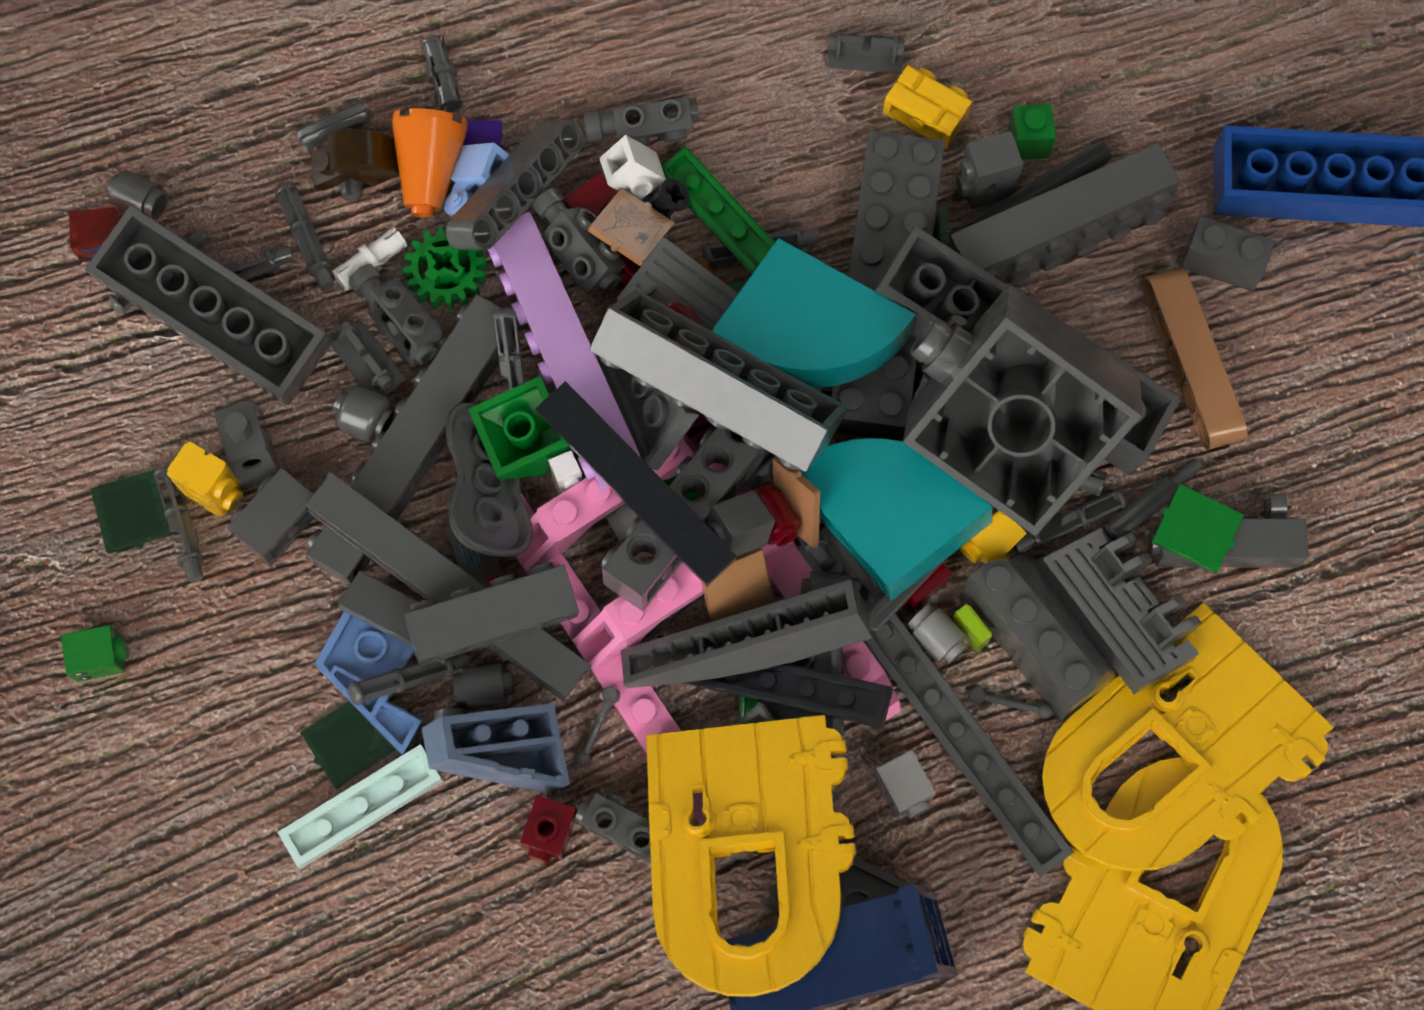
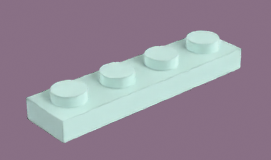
(359, 807)

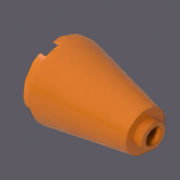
(426, 157)

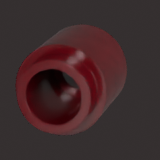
(785, 519)

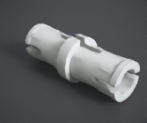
(375, 253)

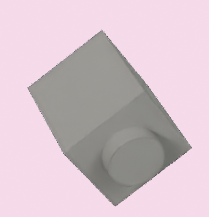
(905, 785)

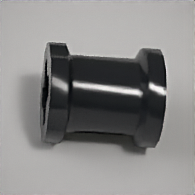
(669, 202)

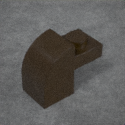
(354, 155)

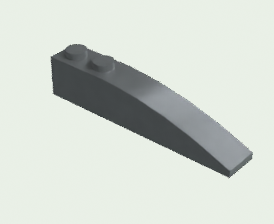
(752, 639)

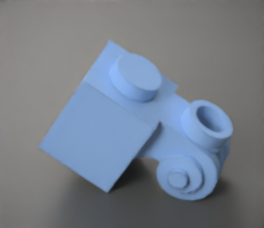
(472, 169)

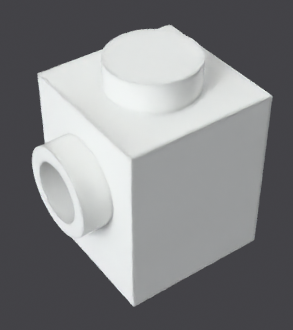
(632, 167)

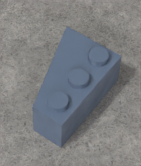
(500, 746)

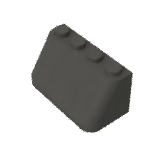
(1038, 632)

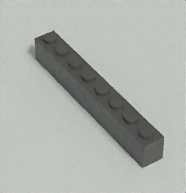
(418, 430)

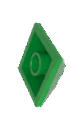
(515, 434)

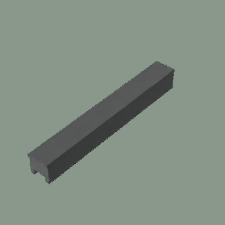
(436, 578)

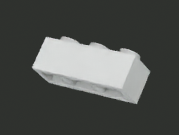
(565, 471)

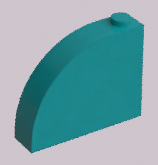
(814, 320)
(894, 509)

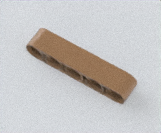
(1194, 358)

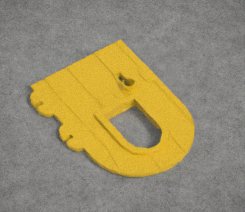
(1230, 726)
(761, 793)
(1121, 940)

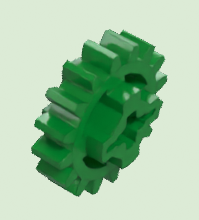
(445, 284)

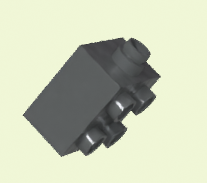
(1019, 407)

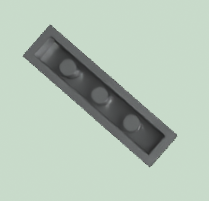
(490, 614)

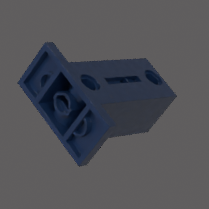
(874, 951)

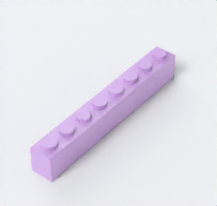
(554, 324)

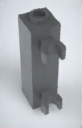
(1258, 542)

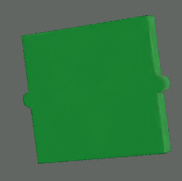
(1198, 528)

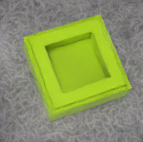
(971, 624)

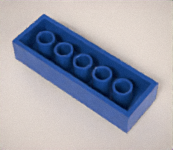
(1319, 176)

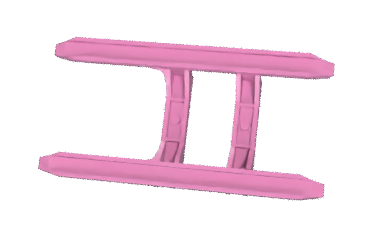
(622, 625)

